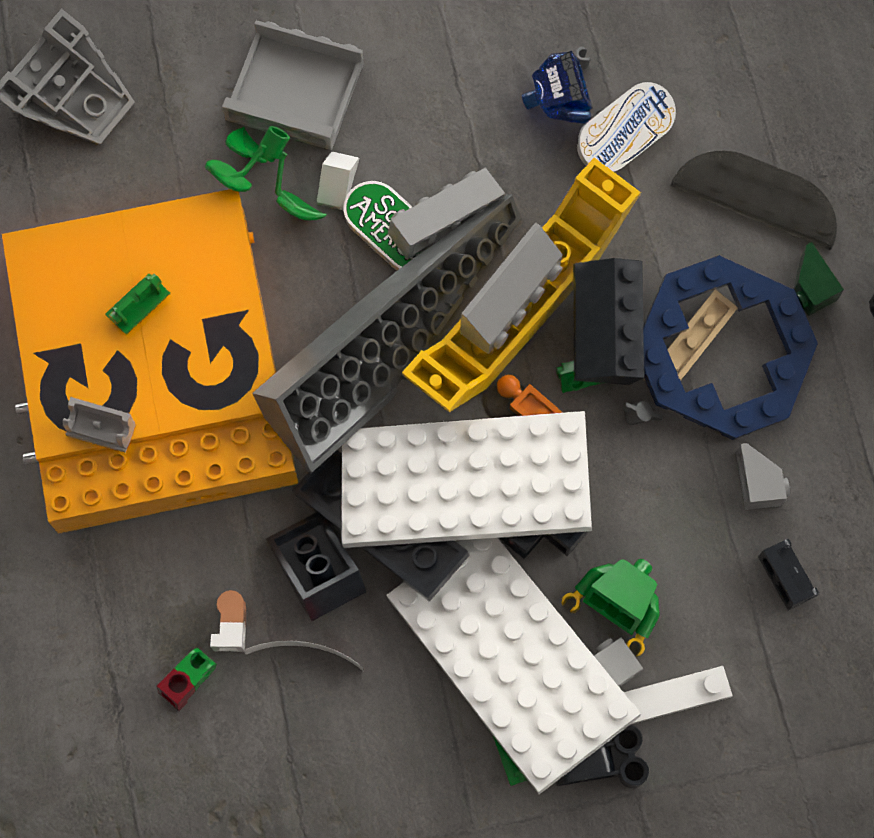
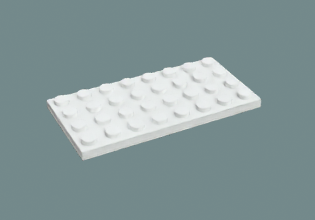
(466, 480)
(517, 663)

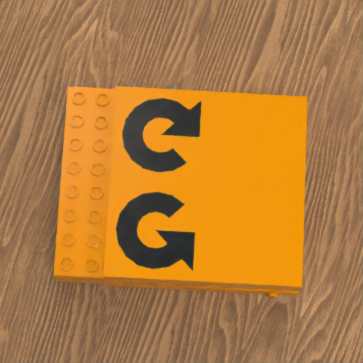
(177, 372)

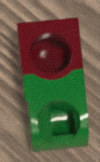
(186, 678)

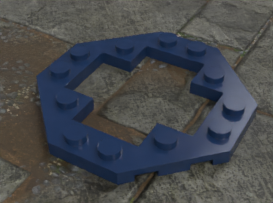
(747, 290)

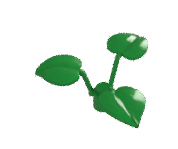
(268, 150)

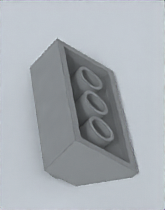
(511, 290)

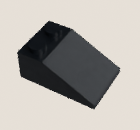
(316, 565)

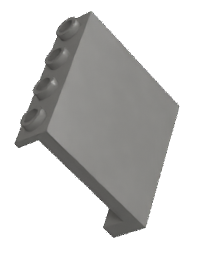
(295, 84)

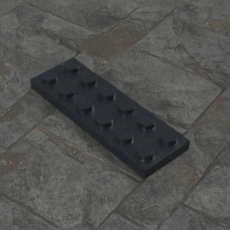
(419, 565)

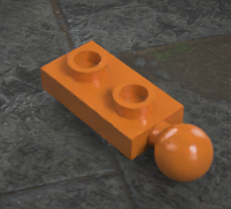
(526, 402)

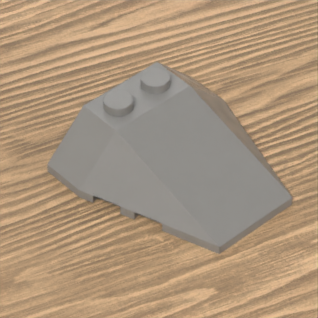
(67, 83)

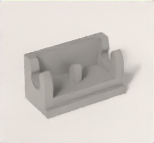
(99, 425)

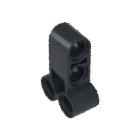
(610, 762)

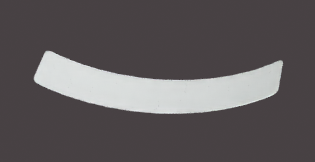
(299, 643)

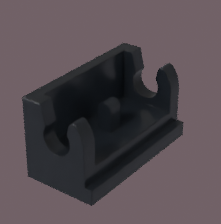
(787, 574)

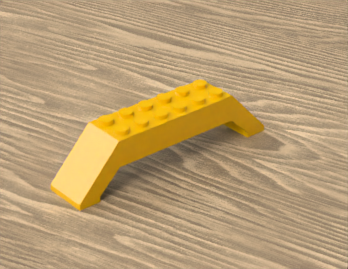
(581, 231)

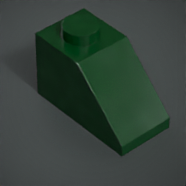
(815, 282)

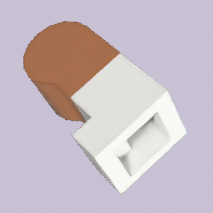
(232, 623)

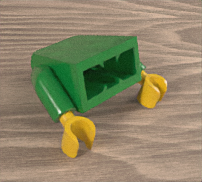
(621, 595)

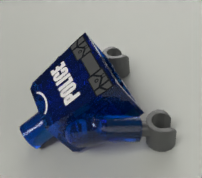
(562, 88)

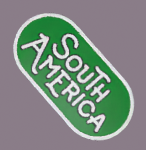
(369, 213)

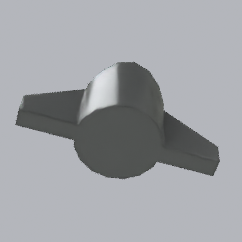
(639, 413)

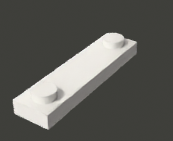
(680, 693)

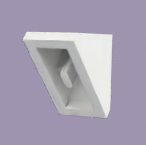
(336, 179)

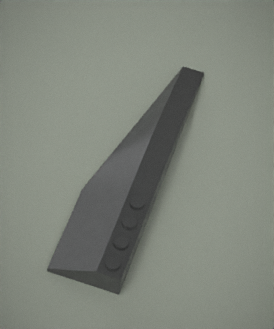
(361, 357)

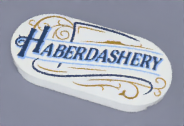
(627, 126)

